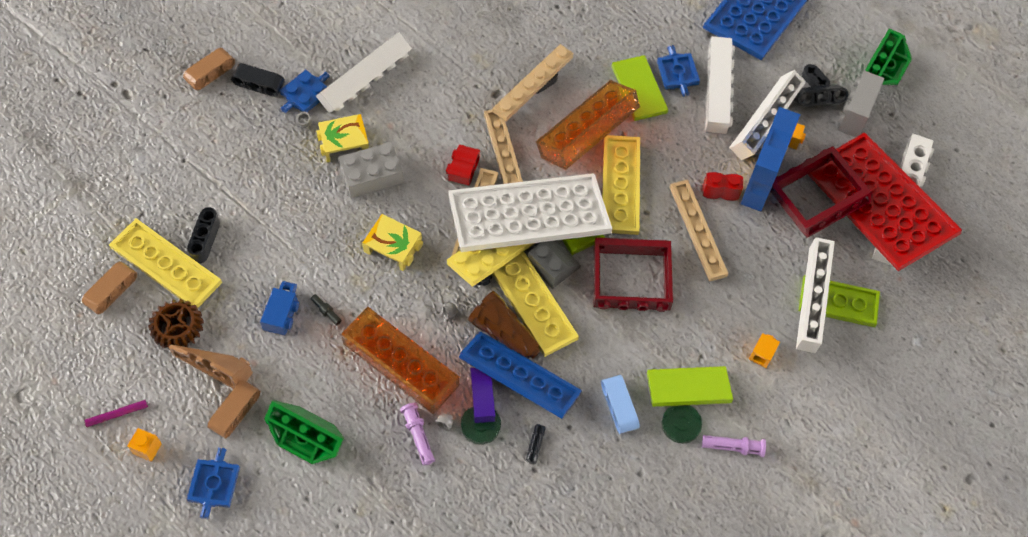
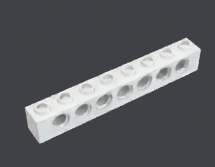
(914, 164)

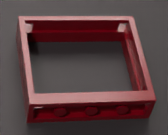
(832, 214)
(634, 247)

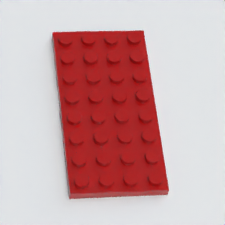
(901, 216)

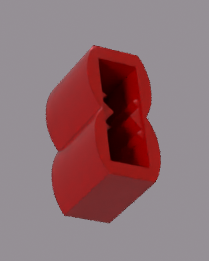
(463, 165)
(722, 186)

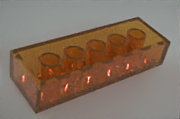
(588, 124)
(400, 360)

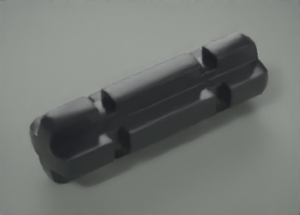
(535, 444)

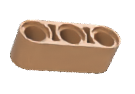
(209, 68)
(109, 287)
(234, 409)

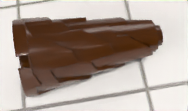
(502, 325)

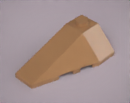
(220, 366)

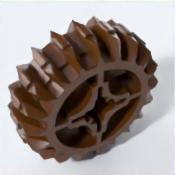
(174, 314)

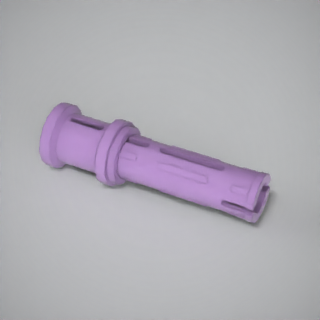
(415, 425)
(742, 445)

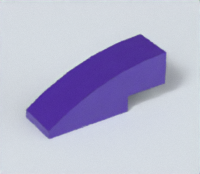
(482, 396)

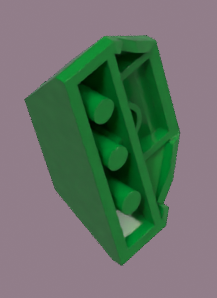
(890, 58)
(303, 432)

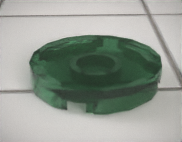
(681, 423)
(479, 432)

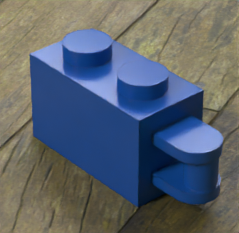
(280, 309)

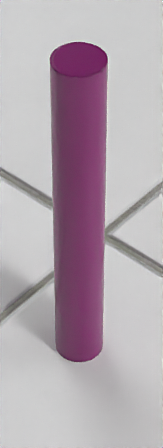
(116, 413)

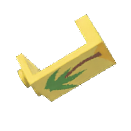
(342, 135)
(393, 241)

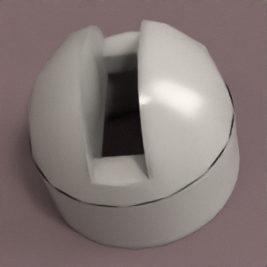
(306, 116)
(449, 310)
(444, 421)

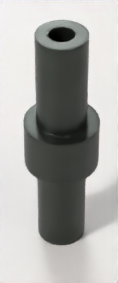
(325, 309)

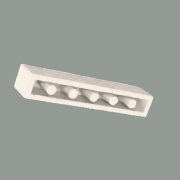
(363, 72)
(719, 85)
(760, 123)
(815, 295)

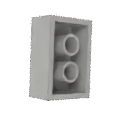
(860, 103)
(371, 169)

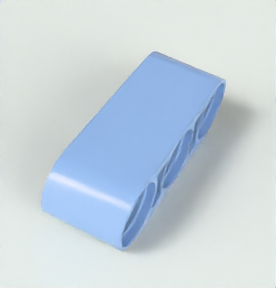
(620, 404)

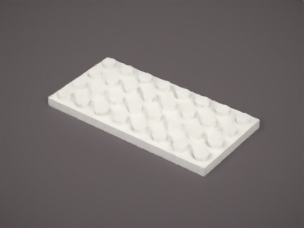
(528, 212)

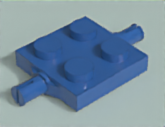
(678, 71)
(302, 91)
(213, 483)

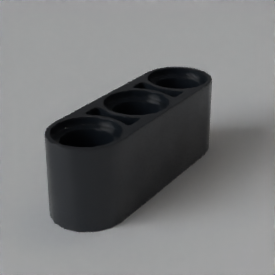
(257, 79)
(828, 95)
(202, 227)

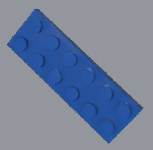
(520, 374)

